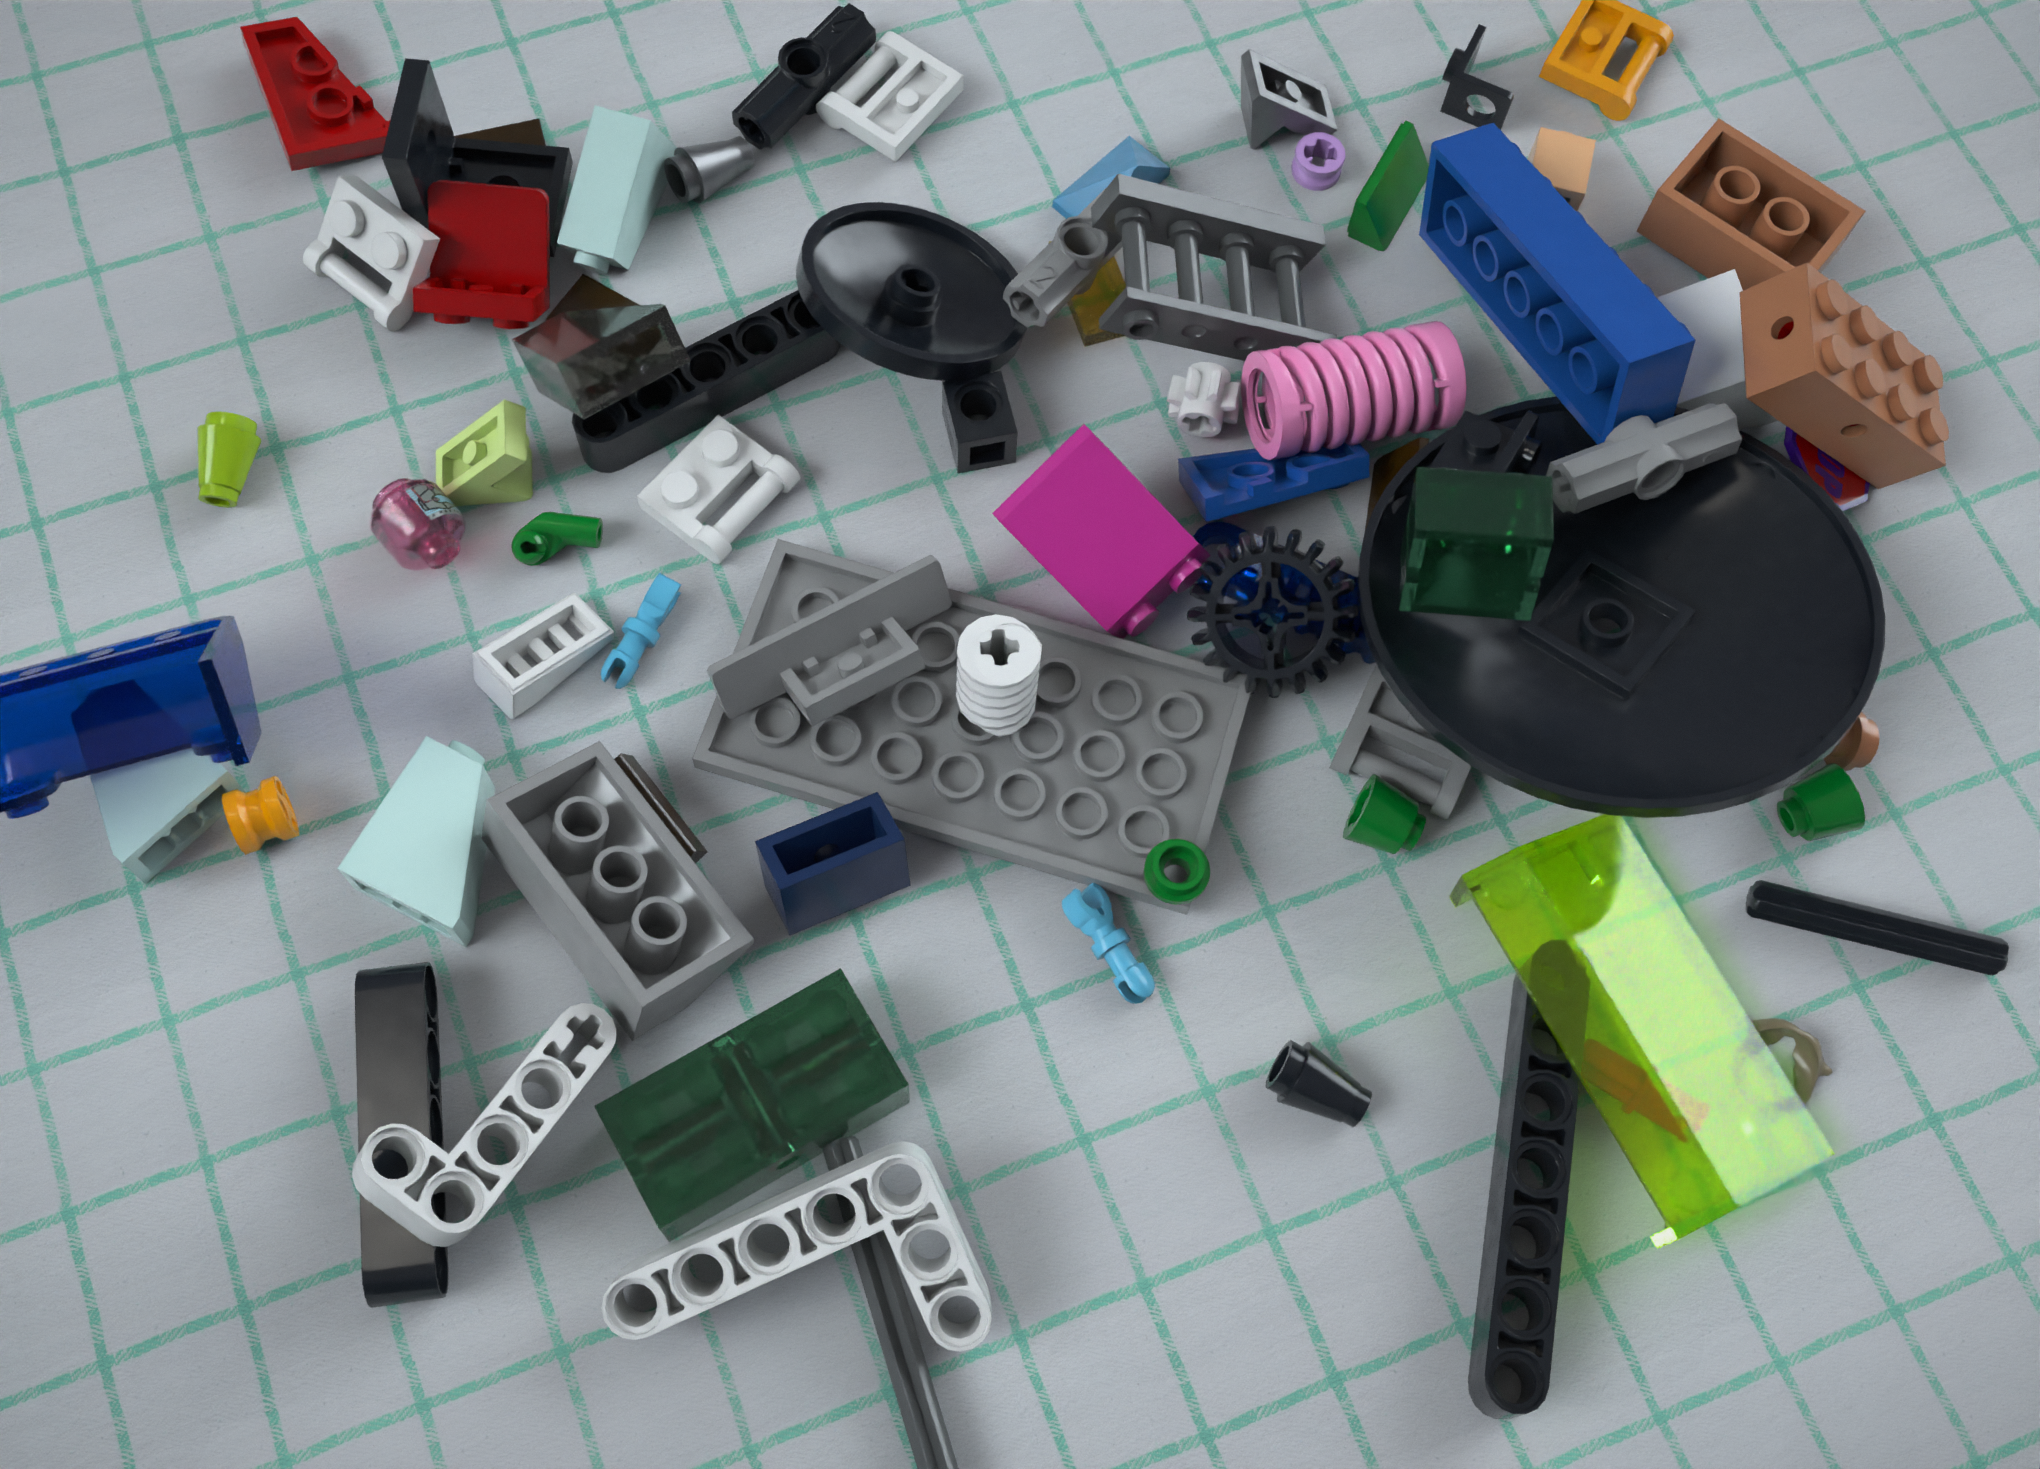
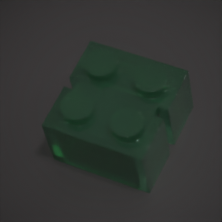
(1475, 543)

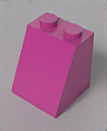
(1102, 535)

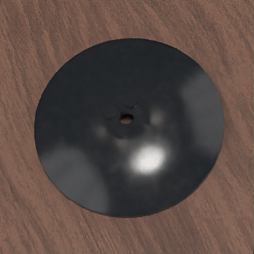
(1722, 667)

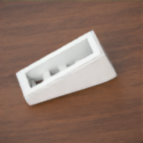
(534, 683)

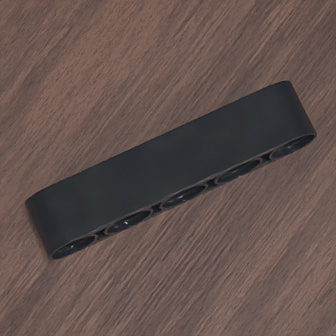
(696, 403)
(398, 1085)

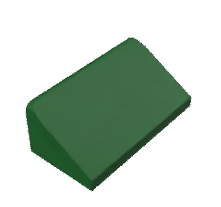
(1390, 190)

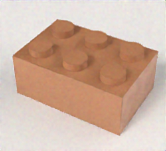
(1746, 211)

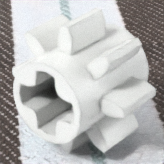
(1204, 399)

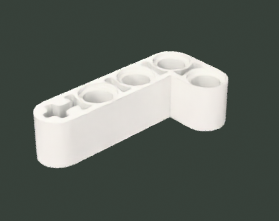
(506, 1118)

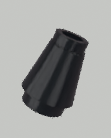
(1316, 1084)

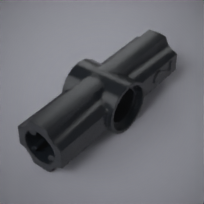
(803, 76)

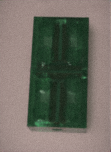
(753, 1104)

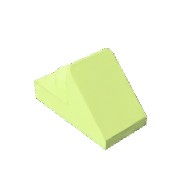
(488, 459)

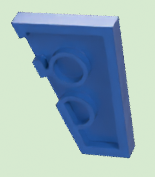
(1246, 481)

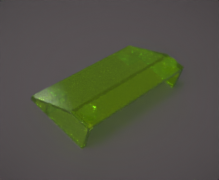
(1646, 1022)

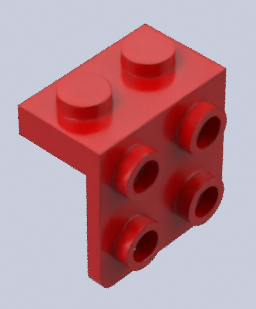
(488, 254)

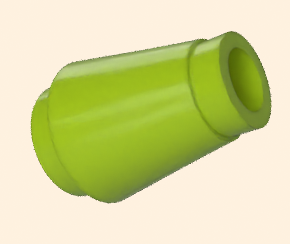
(225, 456)

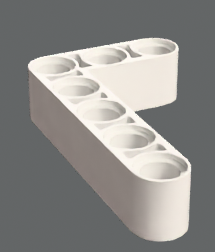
(812, 1238)

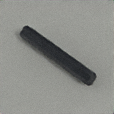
(1877, 927)

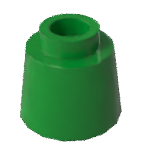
(1822, 805)
(1384, 818)

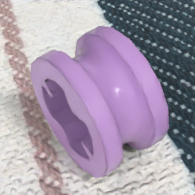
(1323, 146)

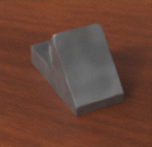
(1281, 97)

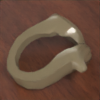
(1806, 1054)

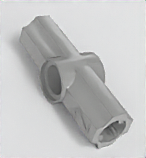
(1061, 269)
(1644, 457)

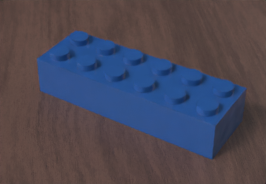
(1552, 283)

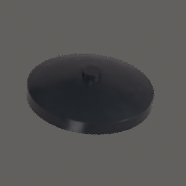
(909, 291)

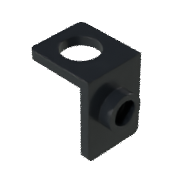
(1464, 85)

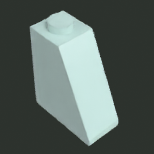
(614, 190)
(160, 807)
(426, 842)

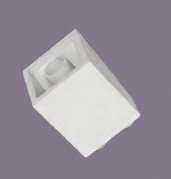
(1717, 360)

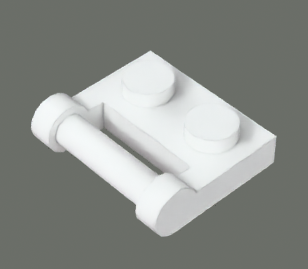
(902, 105)
(382, 238)
(705, 478)

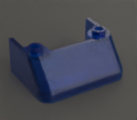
(125, 708)

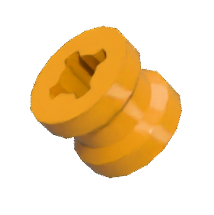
(260, 815)

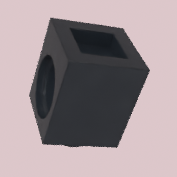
(983, 442)

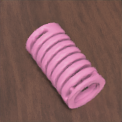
(1326, 366)

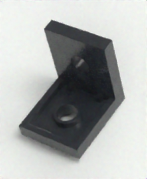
(424, 150)

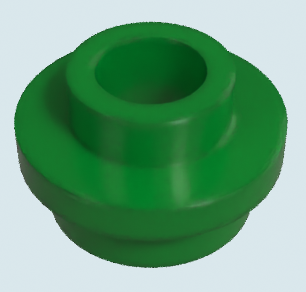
(1179, 853)

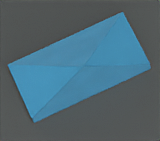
(1126, 159)

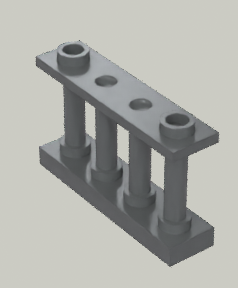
(1214, 228)

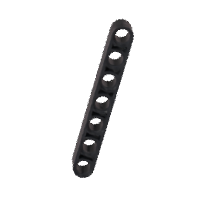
(1537, 1210)

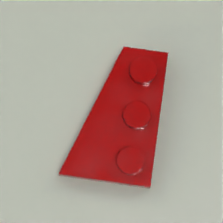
(308, 97)

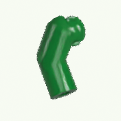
(553, 532)

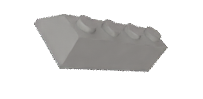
(614, 887)

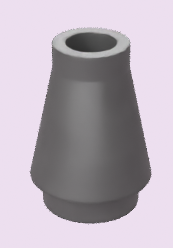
(705, 168)

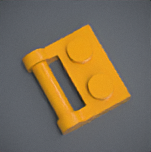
(1591, 43)

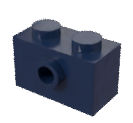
(833, 863)

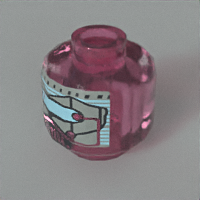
(417, 523)

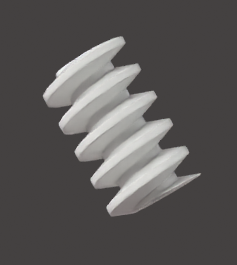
(998, 674)

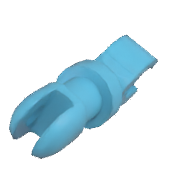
(642, 630)
(1093, 916)

